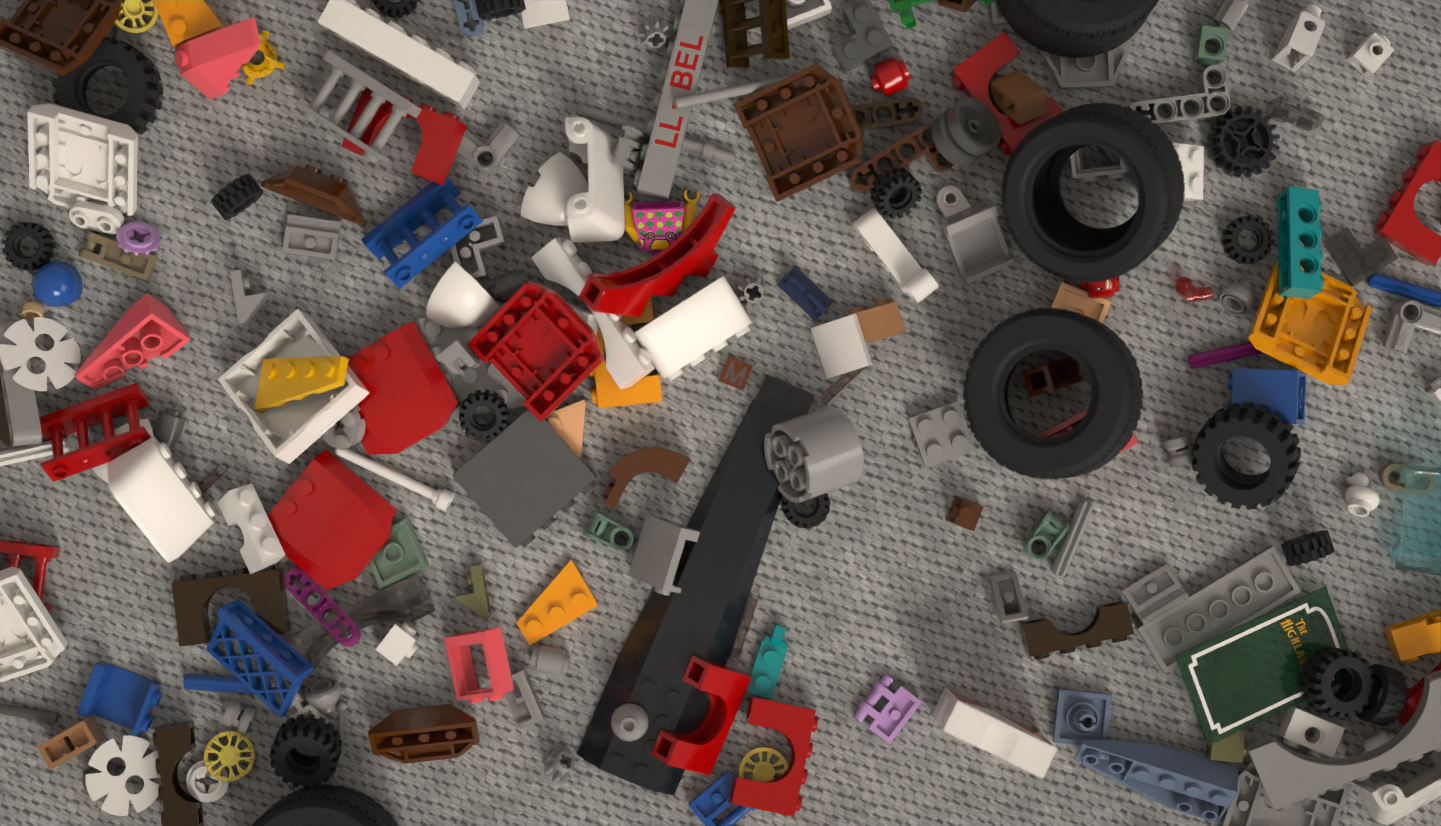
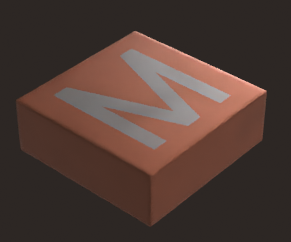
(735, 373)

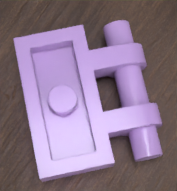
(893, 714)

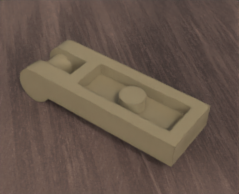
(116, 258)

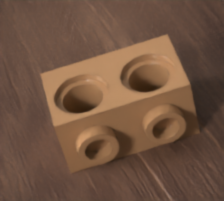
(71, 742)

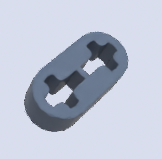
(463, 19)

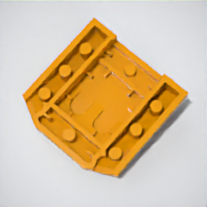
(1312, 333)

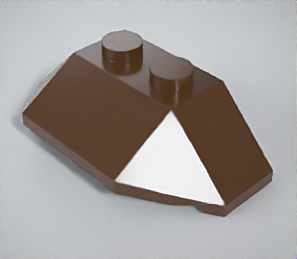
(317, 191)
(424, 734)

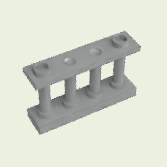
(379, 95)

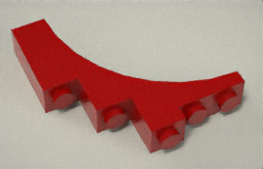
(661, 275)

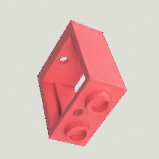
(463, 669)

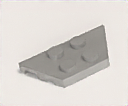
(1088, 72)

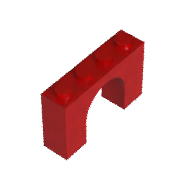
(974, 78)
(439, 137)
(1400, 222)
(701, 748)
(783, 792)

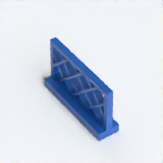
(266, 646)

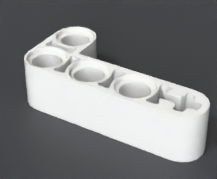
(895, 256)

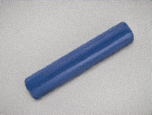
(1405, 289)
(216, 683)

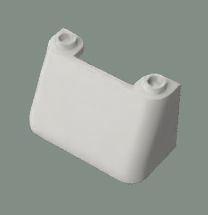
(600, 213)
(1390, 803)

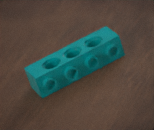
(1291, 253)

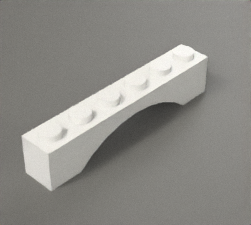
(624, 356)

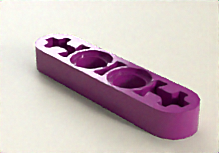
(324, 605)

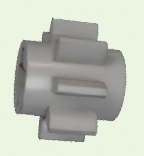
(654, 32)
(750, 286)
(559, 766)

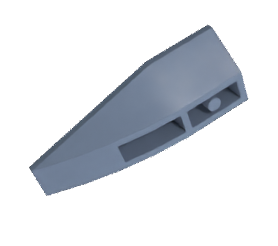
(1165, 775)

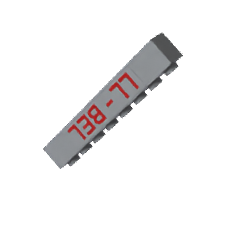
(679, 80)

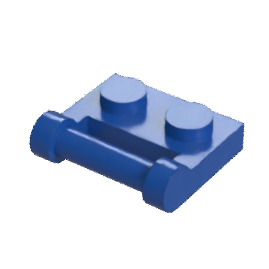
(715, 800)

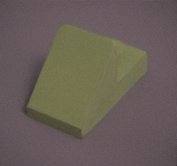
(479, 599)

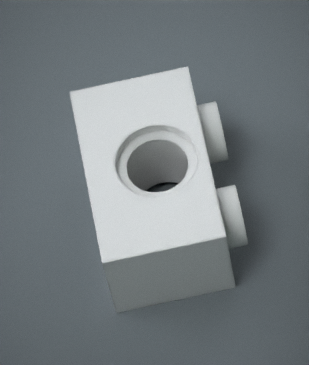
(1325, 738)

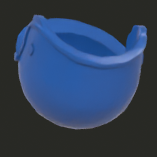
(57, 284)

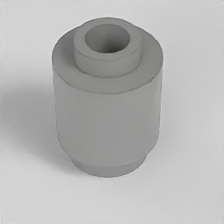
(550, 660)

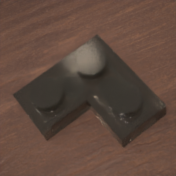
(1355, 262)

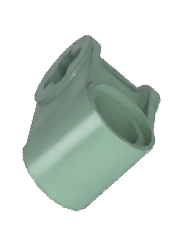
(607, 531)
(1046, 534)

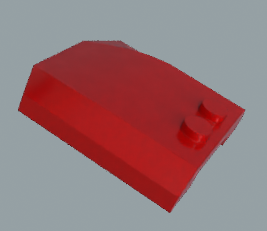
(539, 347)
(406, 391)
(331, 522)

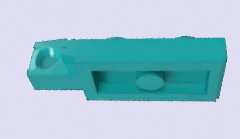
(768, 663)

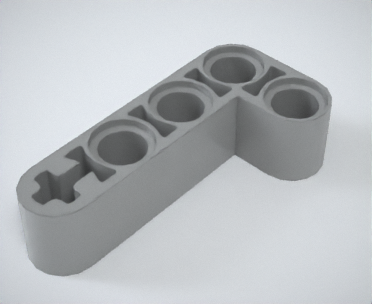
(1200, 101)

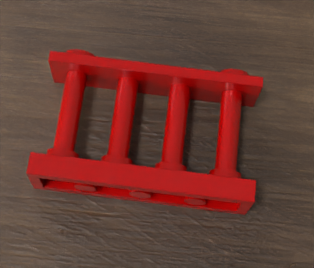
(85, 415)
(42, 555)

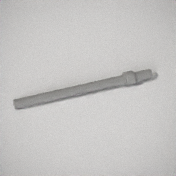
(727, 92)
(707, 149)

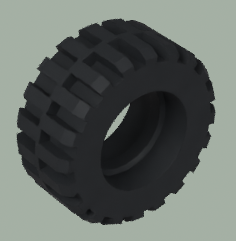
(142, 77)
(1236, 486)

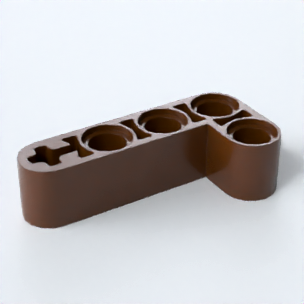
(893, 156)

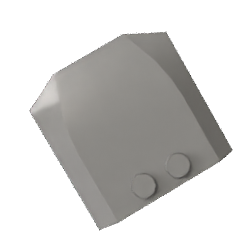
(1254, 808)

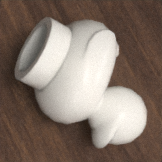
(1359, 496)

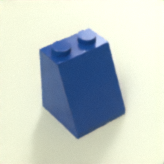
(1271, 387)

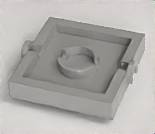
(941, 433)

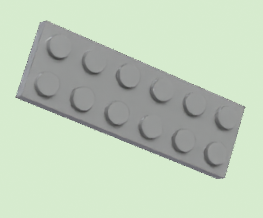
(1220, 606)

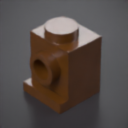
(964, 513)

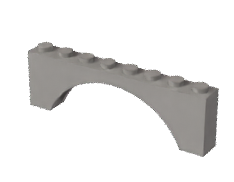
(1297, 776)

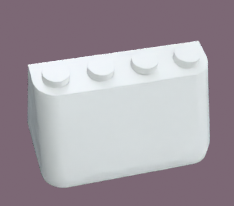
(694, 328)
(160, 498)

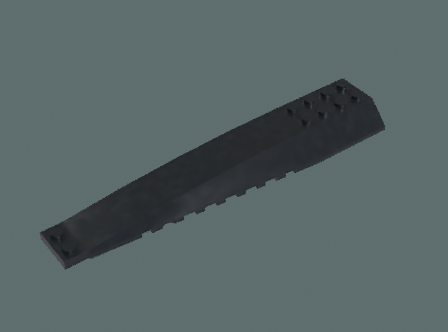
(706, 615)

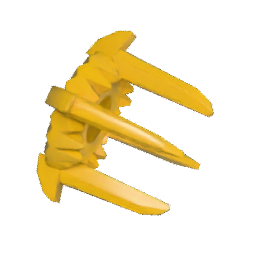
(269, 64)

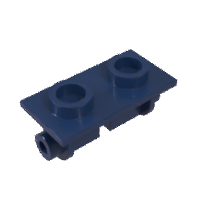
(805, 293)

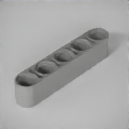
(19, 402)

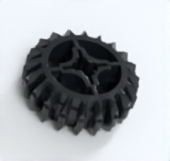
(1254, 123)

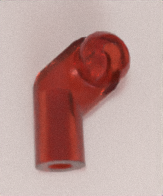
(1190, 292)

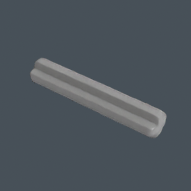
(1072, 538)

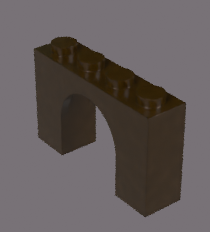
(194, 595)

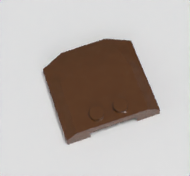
(58, 32)
(802, 130)

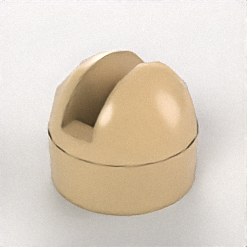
(31, 307)

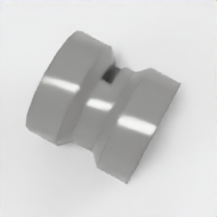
(1179, 450)
(239, 716)

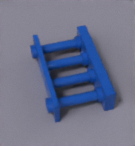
(408, 219)

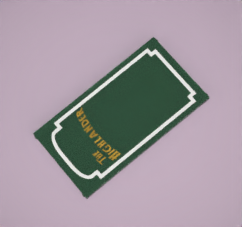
(1257, 665)

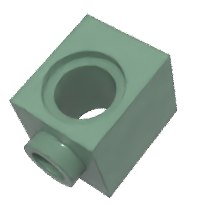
(1215, 35)

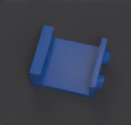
(120, 697)

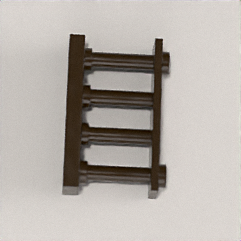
(773, 32)

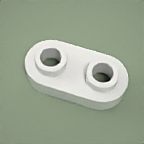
(949, 209)
(96, 217)

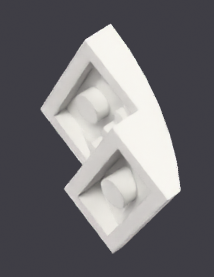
(841, 346)

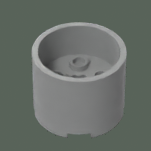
(814, 454)

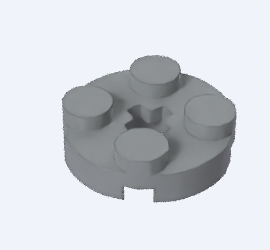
(348, 435)

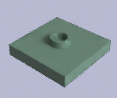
(399, 556)

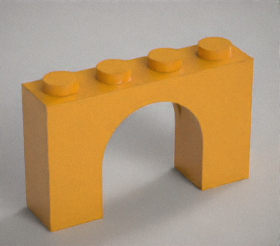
(608, 392)

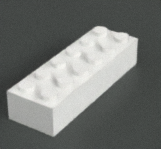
(400, 52)

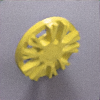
(134, 10)
(229, 756)
(763, 769)

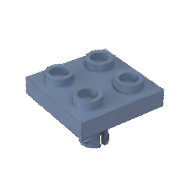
(1081, 716)

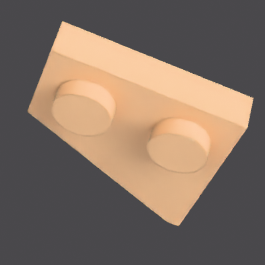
(570, 425)

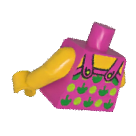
(658, 223)

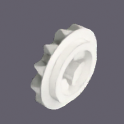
(198, 788)

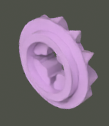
(142, 231)

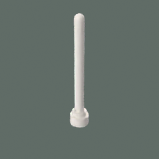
(440, 497)

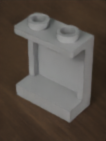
(977, 242)
(660, 553)

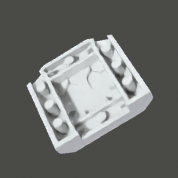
(82, 158)
(27, 630)

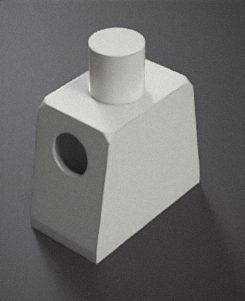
(1300, 38)

